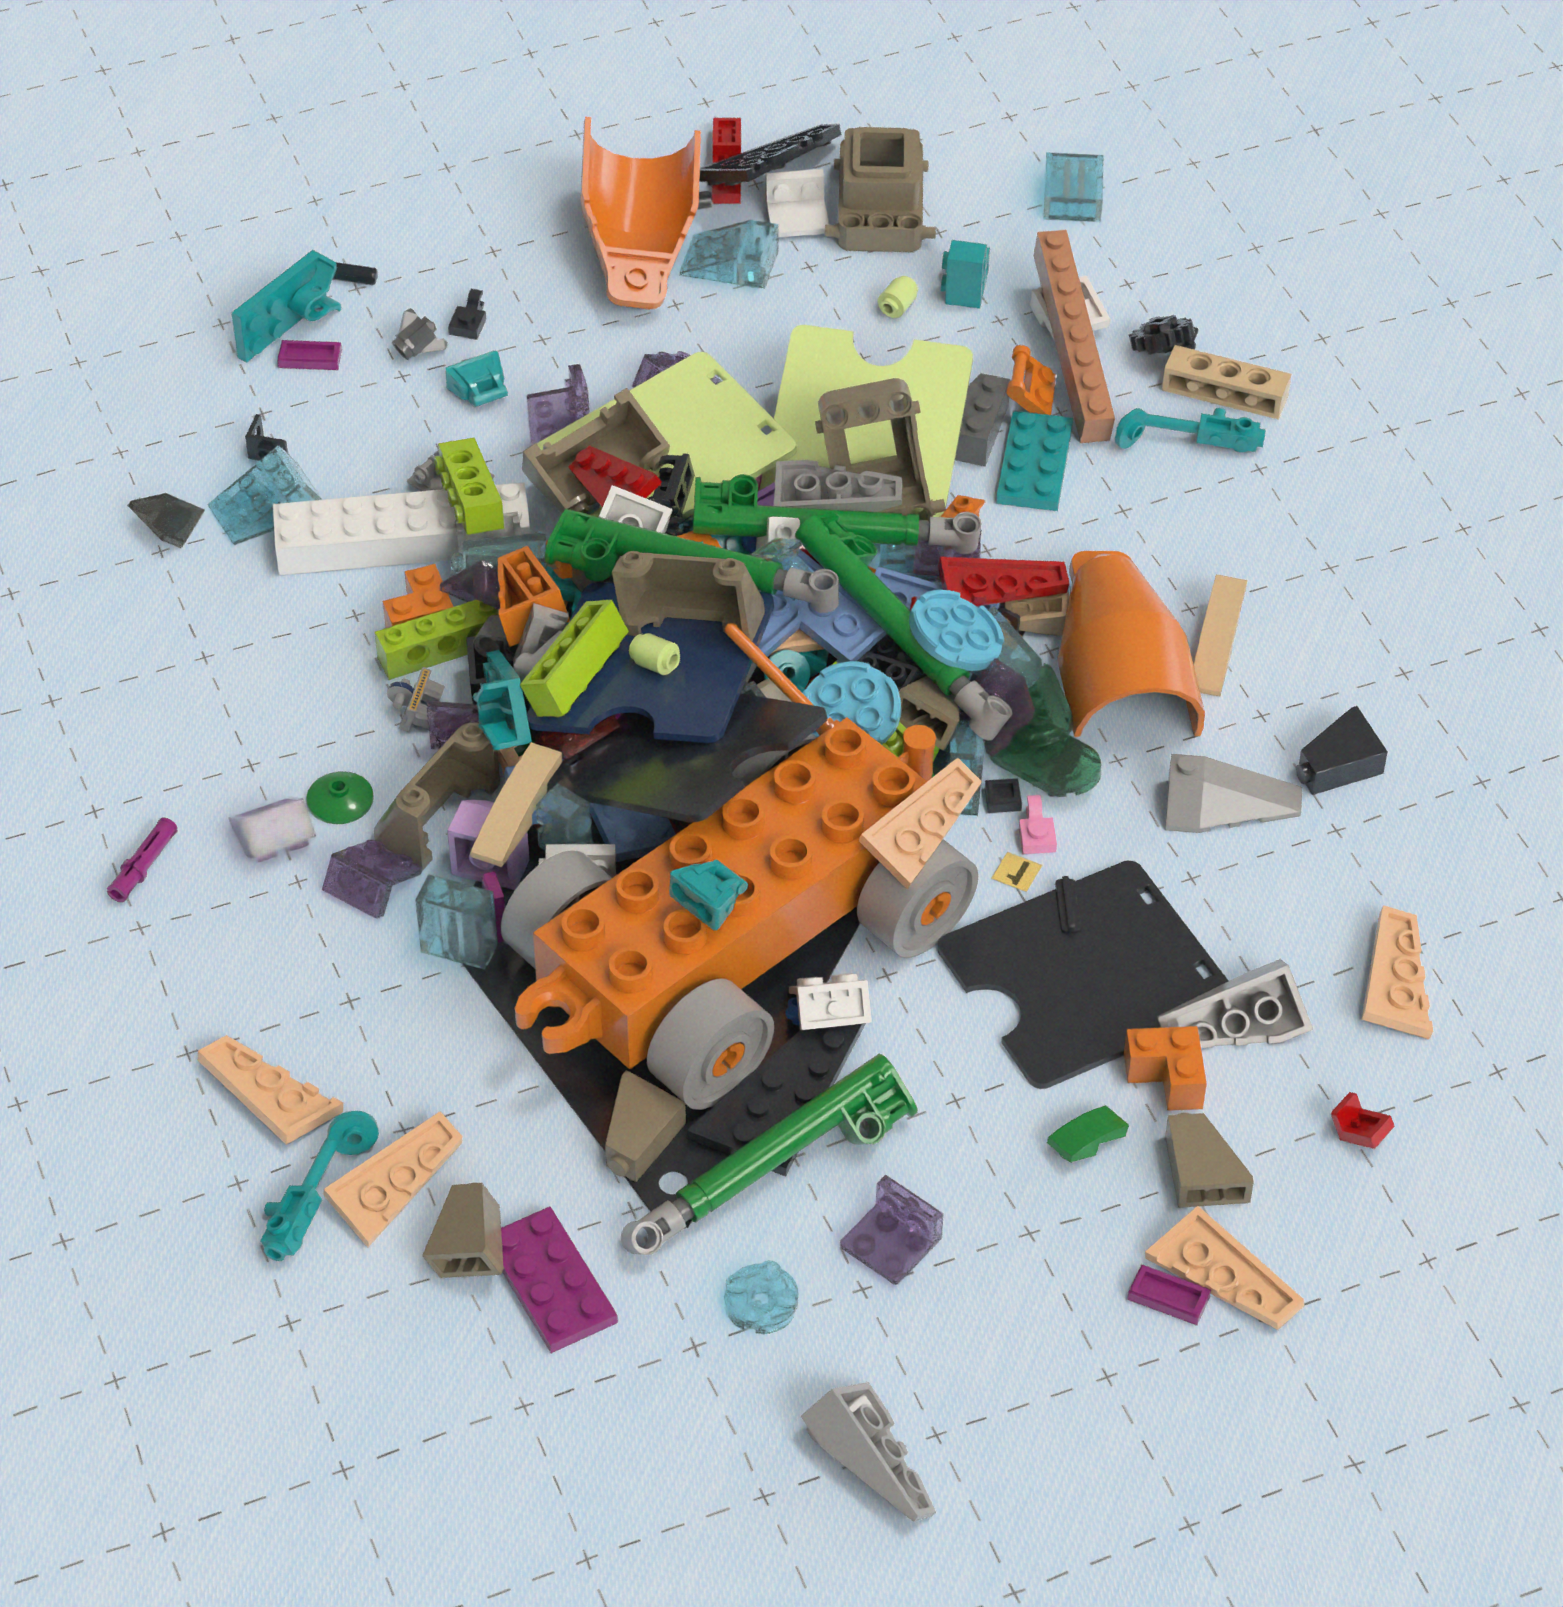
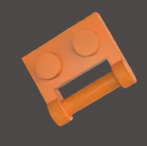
(1039, 382)

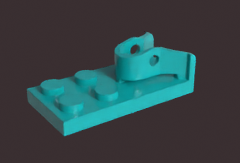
(284, 303)
(502, 704)

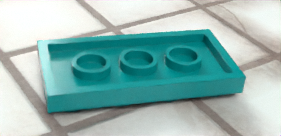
(1034, 461)

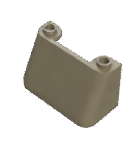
(620, 431)
(686, 588)
(459, 767)

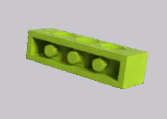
(469, 486)
(430, 638)

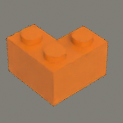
(421, 599)
(1168, 1057)

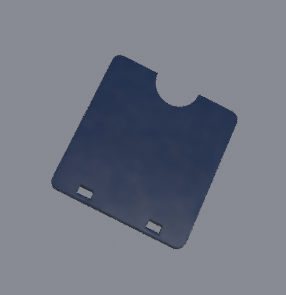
(683, 705)

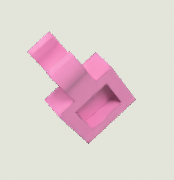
(1036, 832)

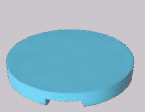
(956, 630)
(859, 694)

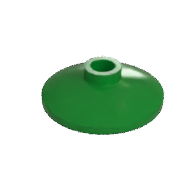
(340, 797)

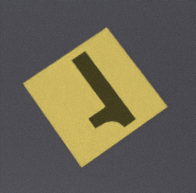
(1016, 871)

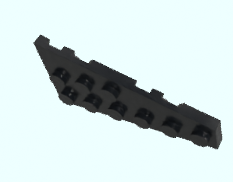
(768, 157)
(776, 1089)

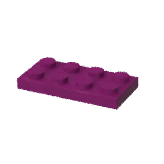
(553, 1281)

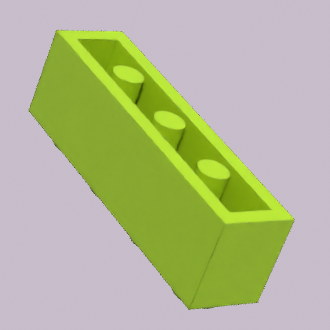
(574, 658)

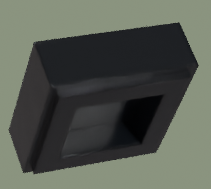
(1003, 795)

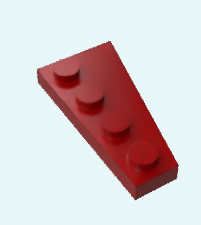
(601, 470)
(1002, 580)

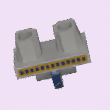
(405, 695)

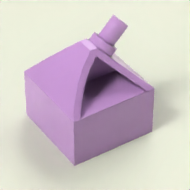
(462, 836)

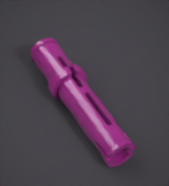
(135, 869)

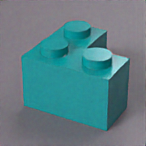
(966, 273)

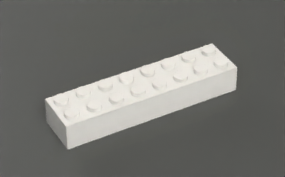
(375, 530)

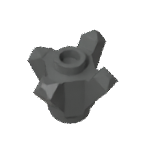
(416, 336)

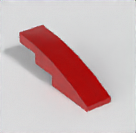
(726, 144)

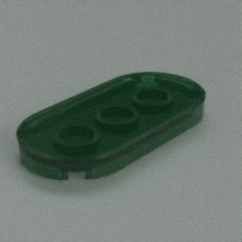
(1051, 717)
(1054, 769)

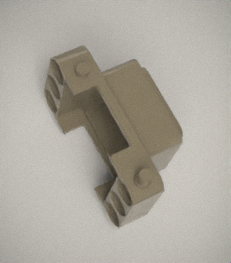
(881, 191)
(872, 404)

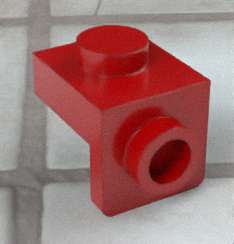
(1358, 1124)

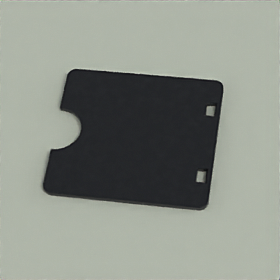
(683, 777)
(1087, 985)

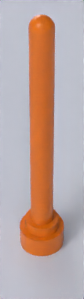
(772, 671)

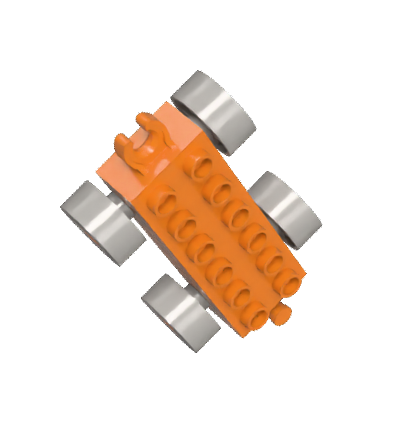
(669, 986)

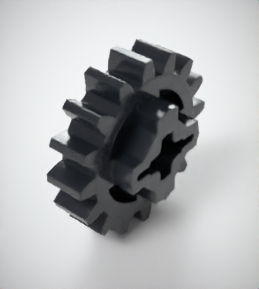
(1161, 334)

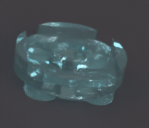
(765, 1279)

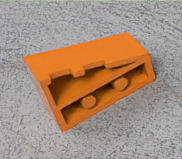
(522, 584)

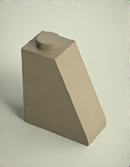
(928, 706)
(641, 1126)
(1204, 1164)
(466, 1234)

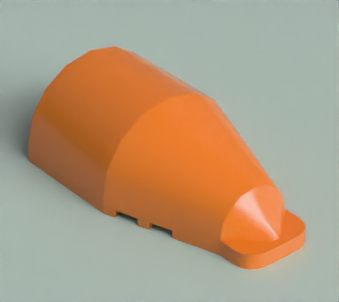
(638, 216)
(1121, 640)

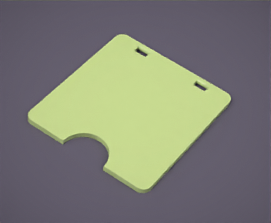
(827, 361)
(707, 421)

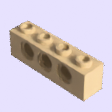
(1226, 382)

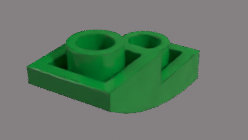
(1084, 1133)

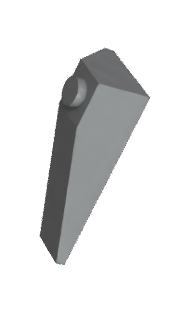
(812, 486)
(1217, 793)
(1245, 1010)
(856, 1432)

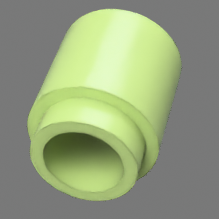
(898, 296)
(655, 653)

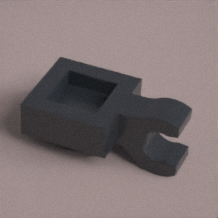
(469, 320)

